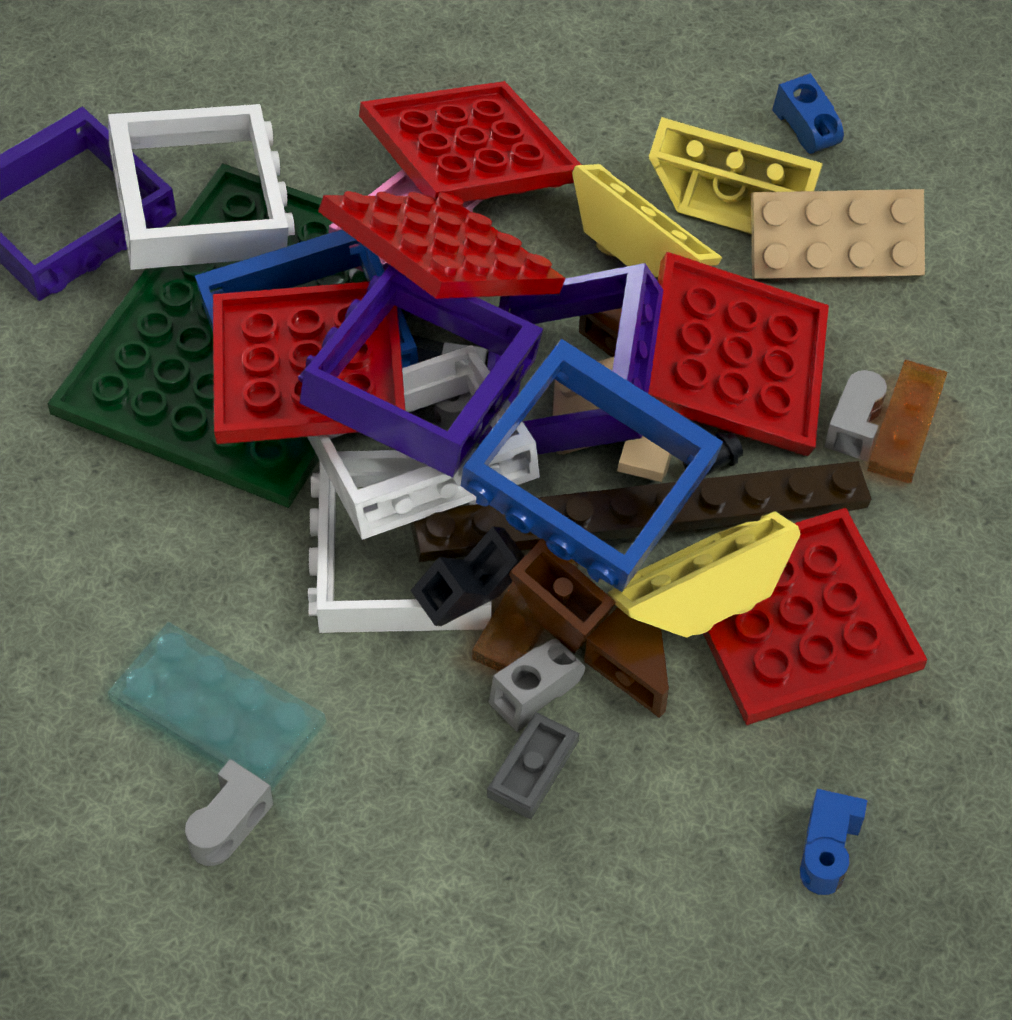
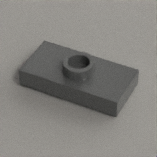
(533, 765)

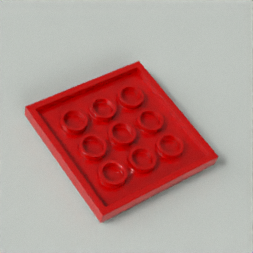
(469, 142)
(442, 245)
(264, 347)
(739, 354)
(820, 631)

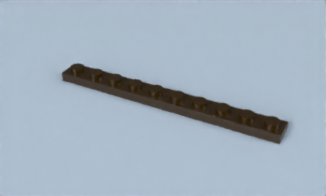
(627, 510)

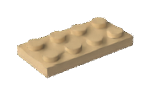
(838, 234)

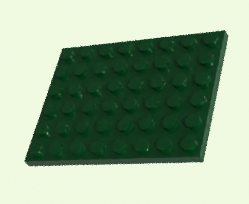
(153, 360)

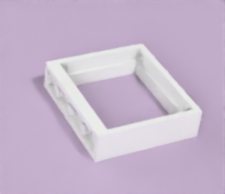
(206, 241)
(426, 489)
(365, 615)

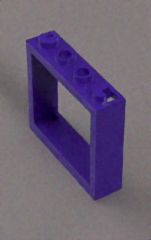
(44, 153)
(641, 299)
(392, 426)

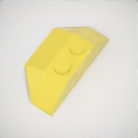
(716, 174)
(629, 224)
(711, 577)

